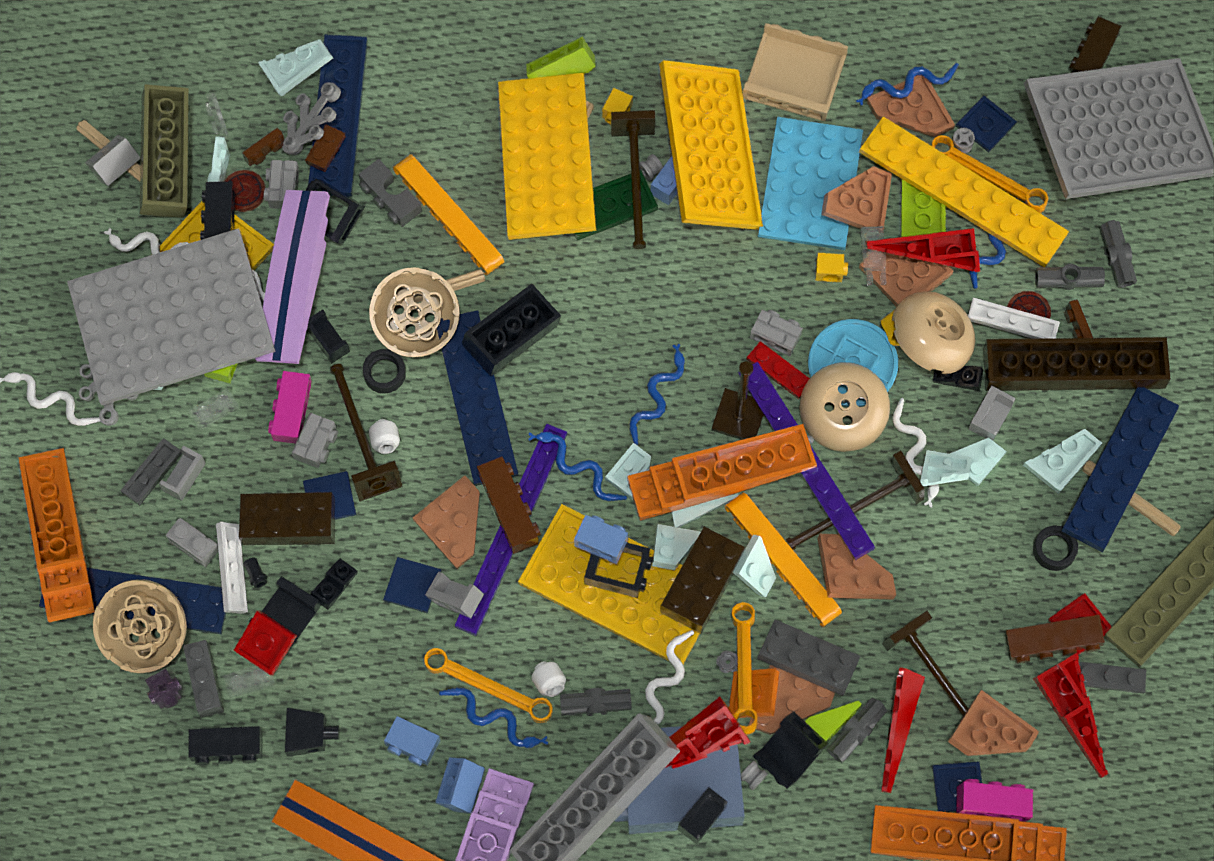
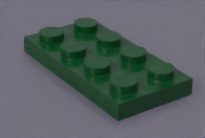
(615, 204)

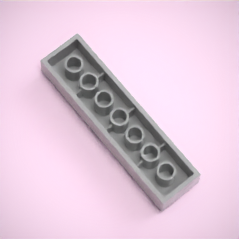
(599, 794)

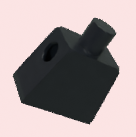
(307, 732)

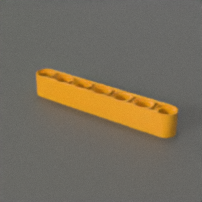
(449, 213)
(785, 560)

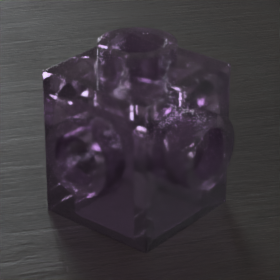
(160, 682)

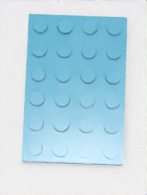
(803, 167)

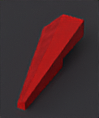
(947, 248)
(1067, 695)
(905, 701)
(707, 732)

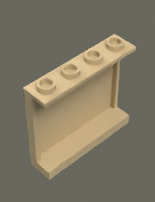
(795, 72)

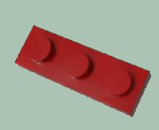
(778, 369)

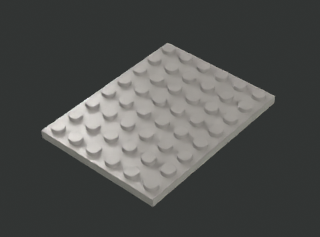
(1122, 127)
(170, 316)

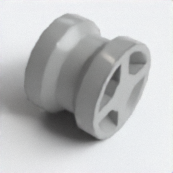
(965, 136)
(650, 167)
(753, 775)

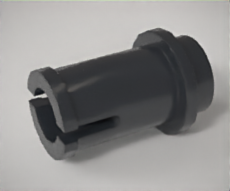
(255, 573)

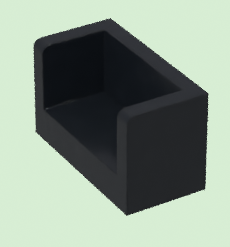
(327, 337)
(702, 815)

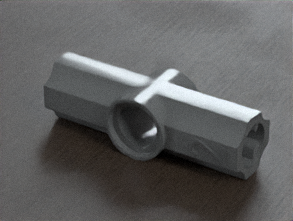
(1118, 253)
(1083, 277)
(595, 701)
(857, 730)

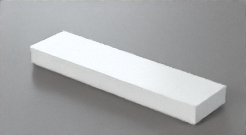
(1012, 320)
(231, 568)

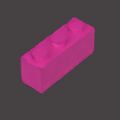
(290, 406)
(995, 800)

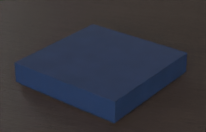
(987, 123)
(341, 489)
(410, 584)
(946, 780)

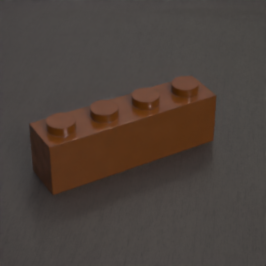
(507, 504)
(1055, 638)

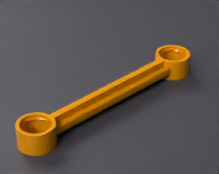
(992, 175)
(744, 665)
(488, 685)

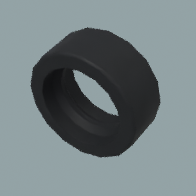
(384, 354)
(1047, 563)

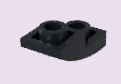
(967, 377)
(334, 583)

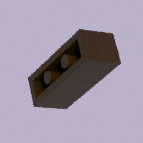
(1097, 46)

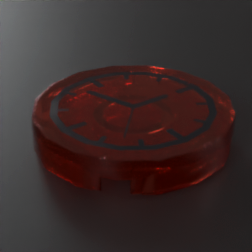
(248, 190)
(1031, 303)

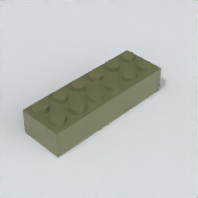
(164, 151)

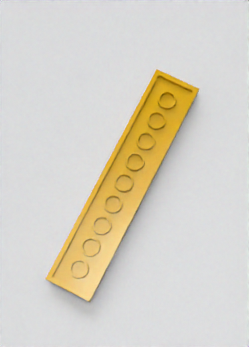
(964, 191)

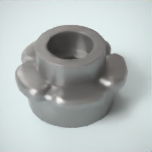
(721, 661)

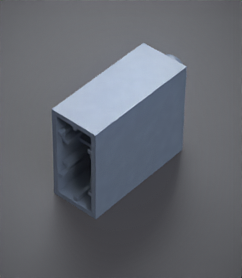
(676, 791)

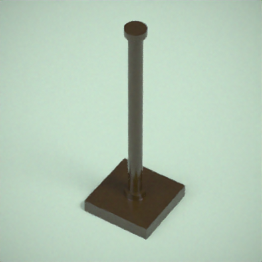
(633, 125)
(738, 412)
(376, 479)
(906, 479)
(909, 634)

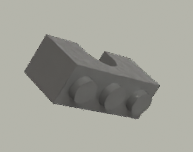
(400, 207)
(203, 679)

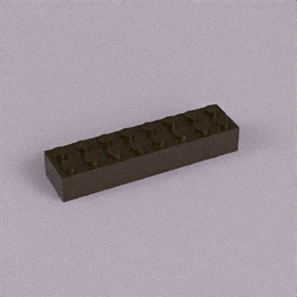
(1076, 363)

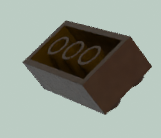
(287, 518)
(702, 580)

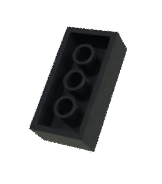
(511, 329)

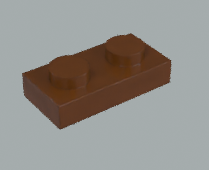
(325, 148)
(257, 152)
(1076, 316)

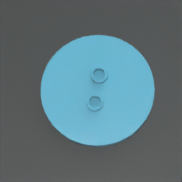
(855, 343)

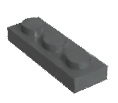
(151, 471)
(1113, 677)

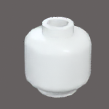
(384, 436)
(548, 679)

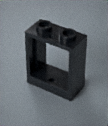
(350, 216)
(592, 579)

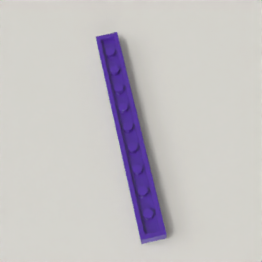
(817, 478)
(499, 553)

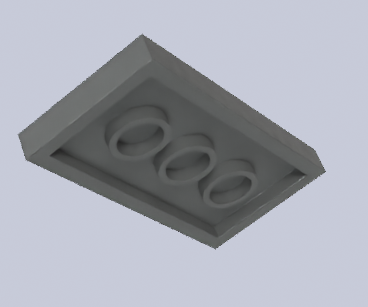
(808, 657)

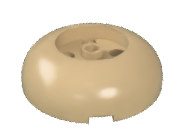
(399, 290)
(934, 331)
(828, 427)
(113, 628)

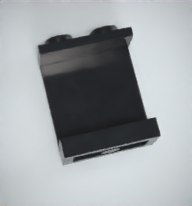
(291, 607)
(790, 750)

